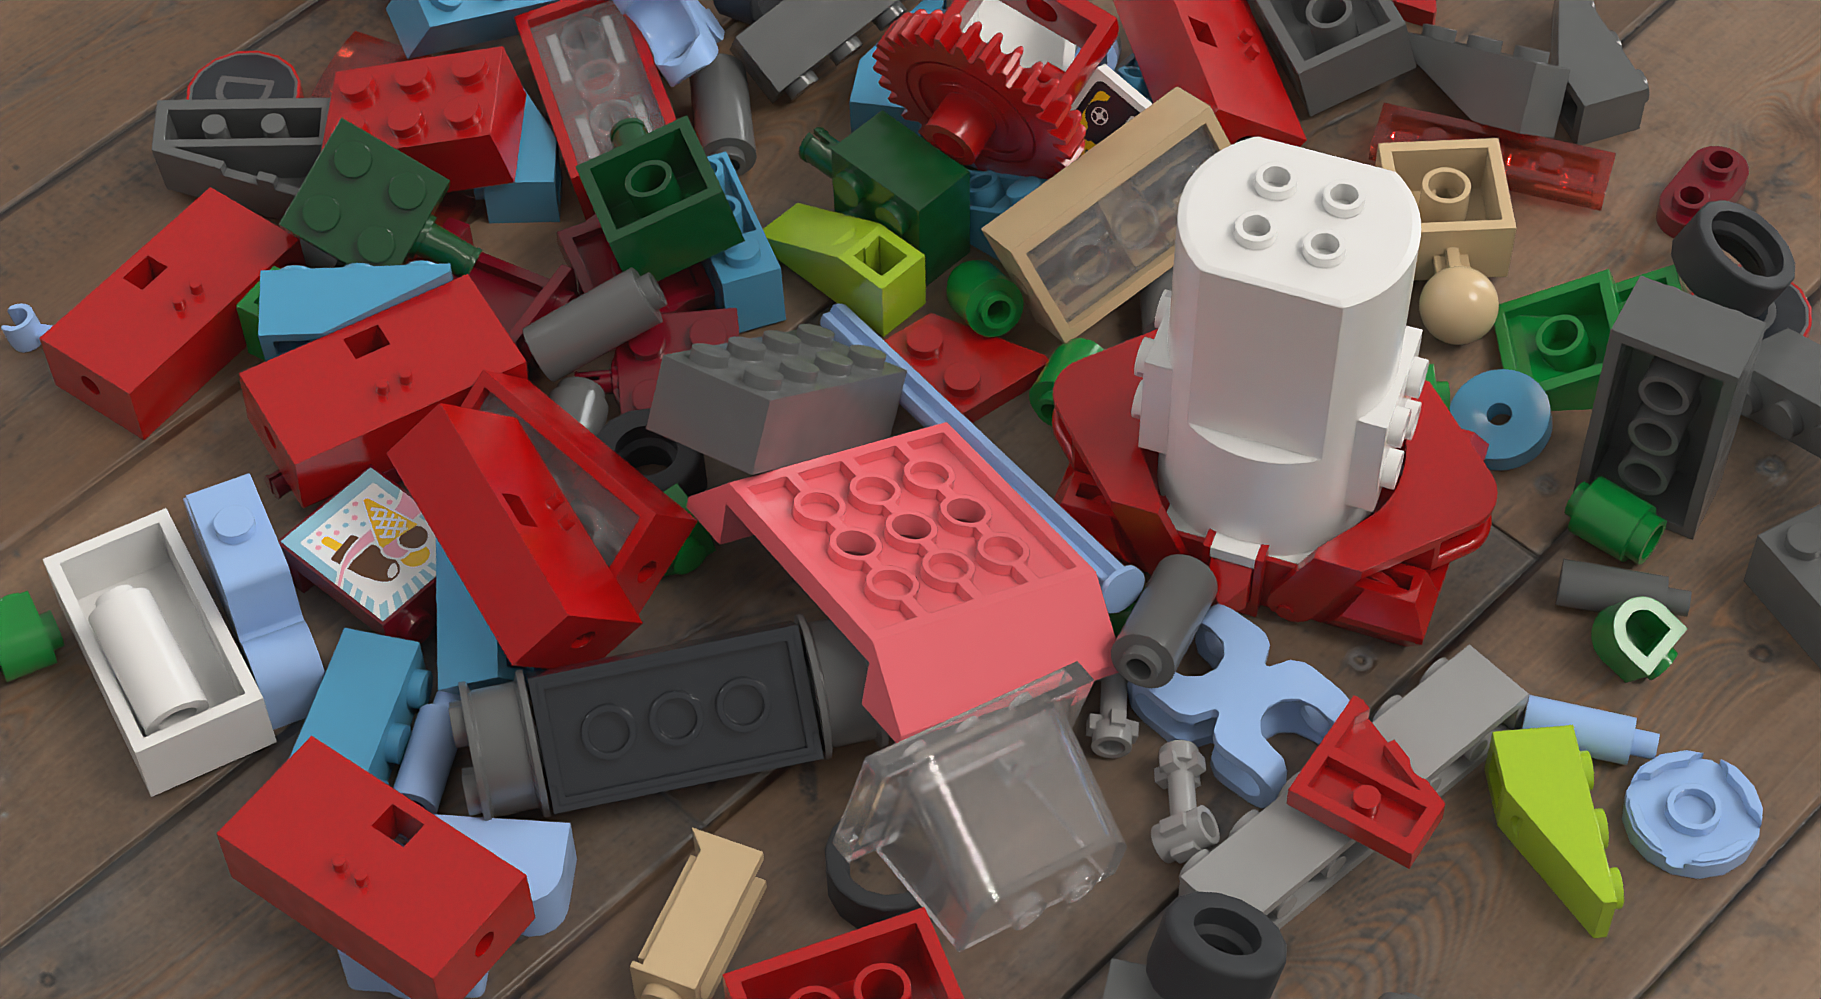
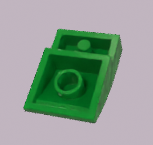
(1565, 331)

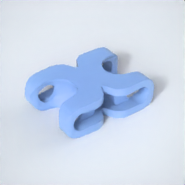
(678, 32)
(1241, 705)

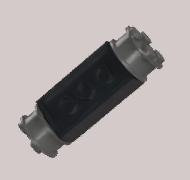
(663, 718)

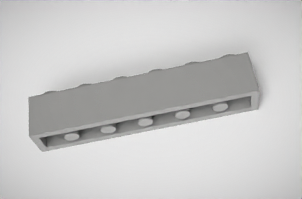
(1288, 859)

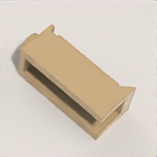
(700, 921)

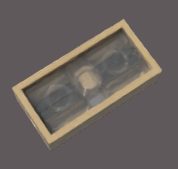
(1106, 217)

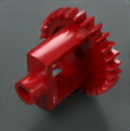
(982, 101)

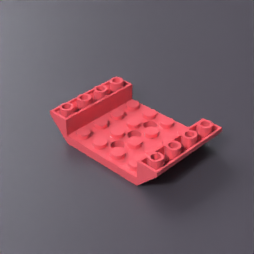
(924, 571)

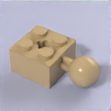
(1464, 230)

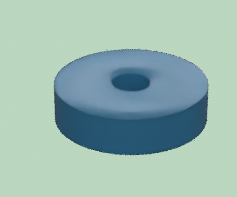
(1510, 394)

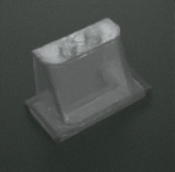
(989, 811)

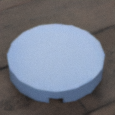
(1692, 814)

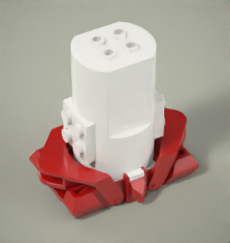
(1282, 405)

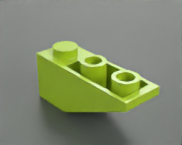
(852, 263)
(1547, 812)

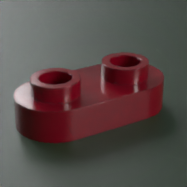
(1707, 176)

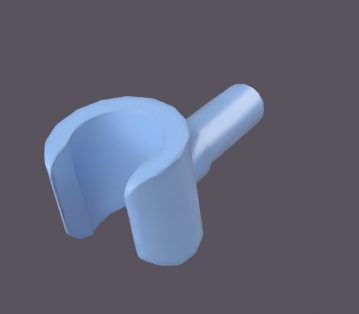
(28, 329)

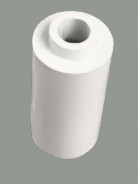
(146, 658)

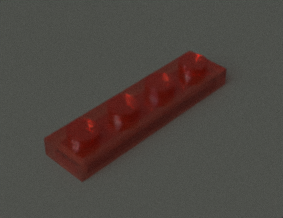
(1531, 162)

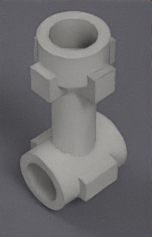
(1110, 729)
(1188, 826)

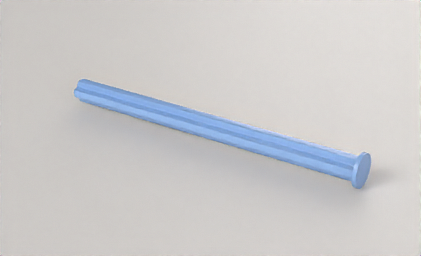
(1118, 582)

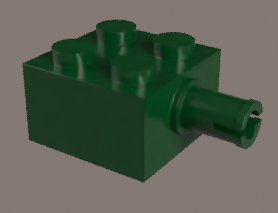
(900, 182)
(659, 198)
(374, 206)

